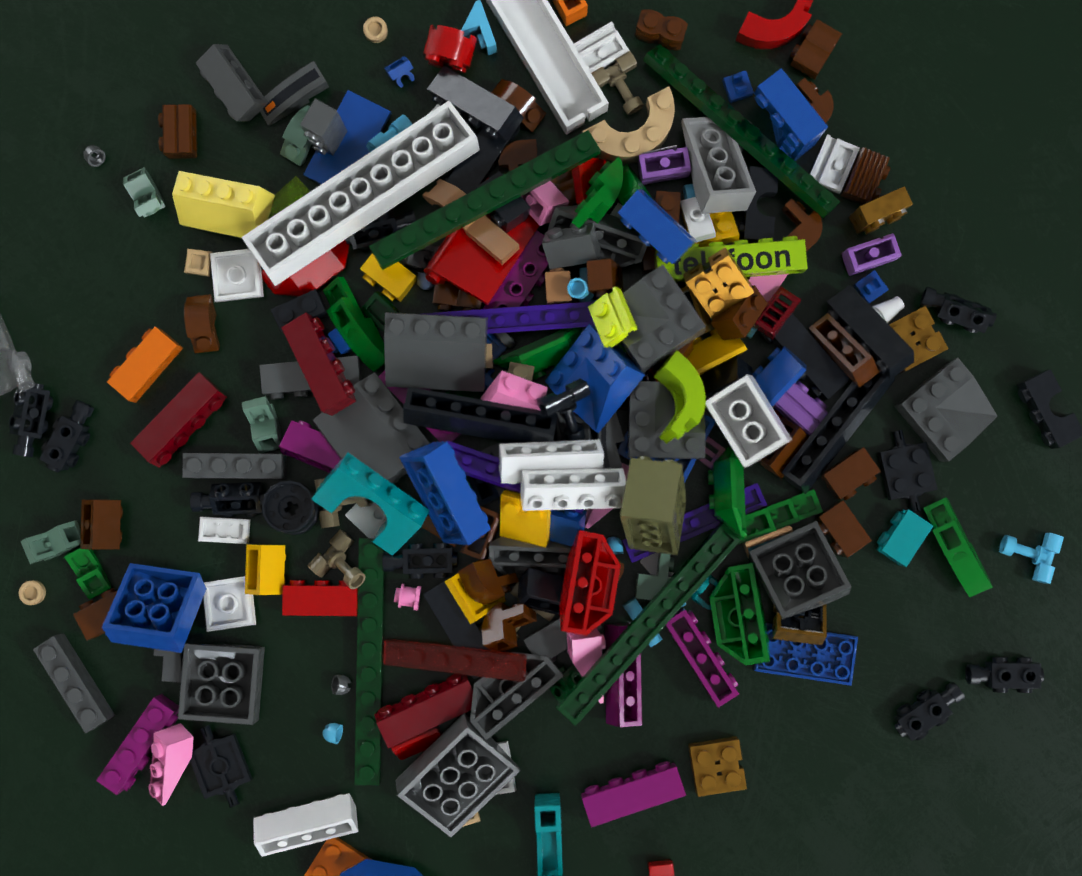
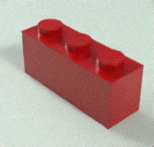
(319, 599)

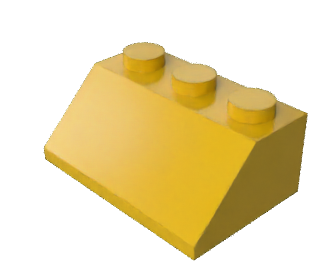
(714, 351)

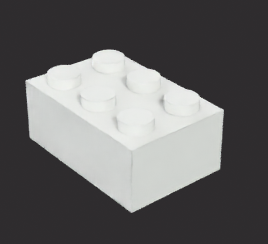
(748, 420)

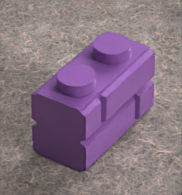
(664, 165)
(871, 254)
(801, 408)

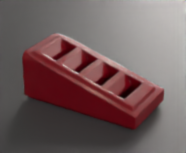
(767, 329)

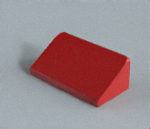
(417, 743)

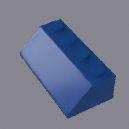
(779, 374)
(446, 493)

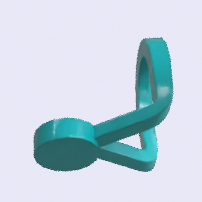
(695, 597)

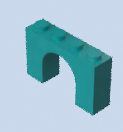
(356, 479)
(548, 834)

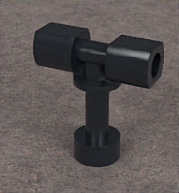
(566, 404)

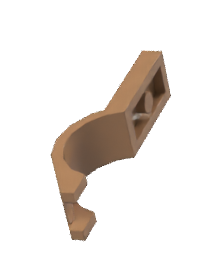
(482, 230)

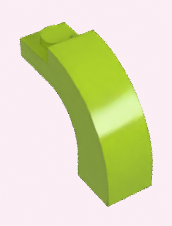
(688, 393)

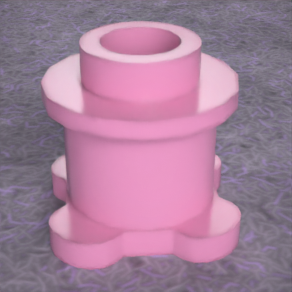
(408, 596)

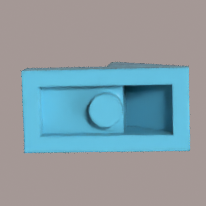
(478, 24)

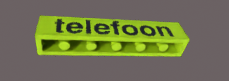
(754, 259)

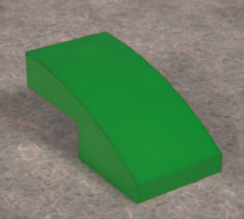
(88, 571)

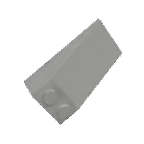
(717, 168)

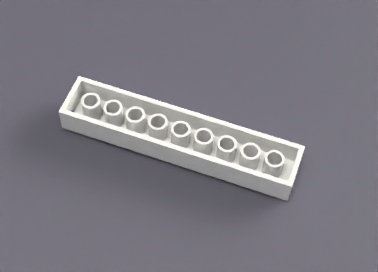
(362, 193)

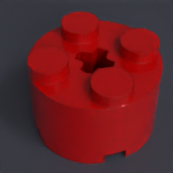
(449, 47)

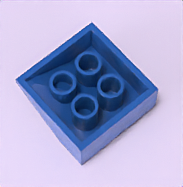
(793, 118)
(607, 372)
(154, 607)

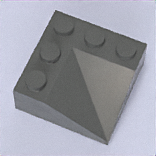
(662, 319)
(947, 410)
(649, 413)
(800, 571)
(221, 683)

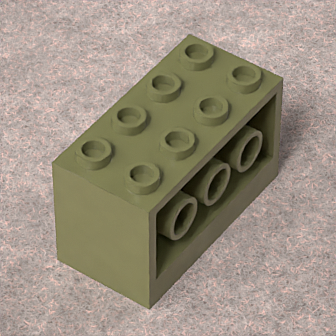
(654, 505)

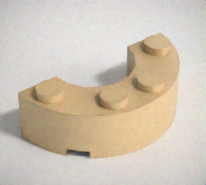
(645, 139)

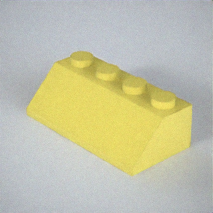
(220, 204)

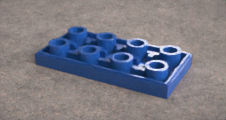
(363, 122)
(825, 662)

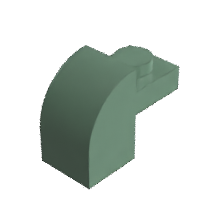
(295, 143)
(143, 192)
(263, 423)
(53, 542)
(648, 584)

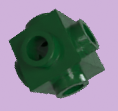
(564, 685)

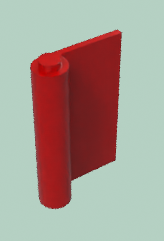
(471, 267)

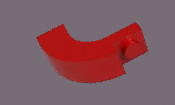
(771, 34)

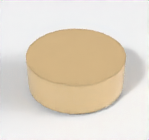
(375, 29)
(32, 592)

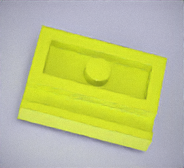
(612, 317)

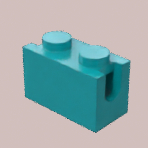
(903, 537)

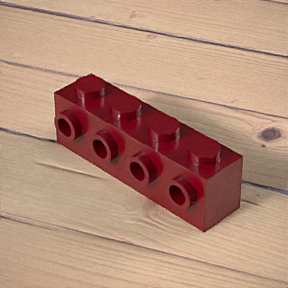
(319, 364)
(178, 420)
(424, 710)

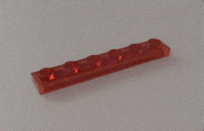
(455, 659)

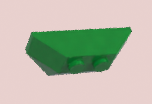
(542, 353)
(728, 492)
(740, 616)

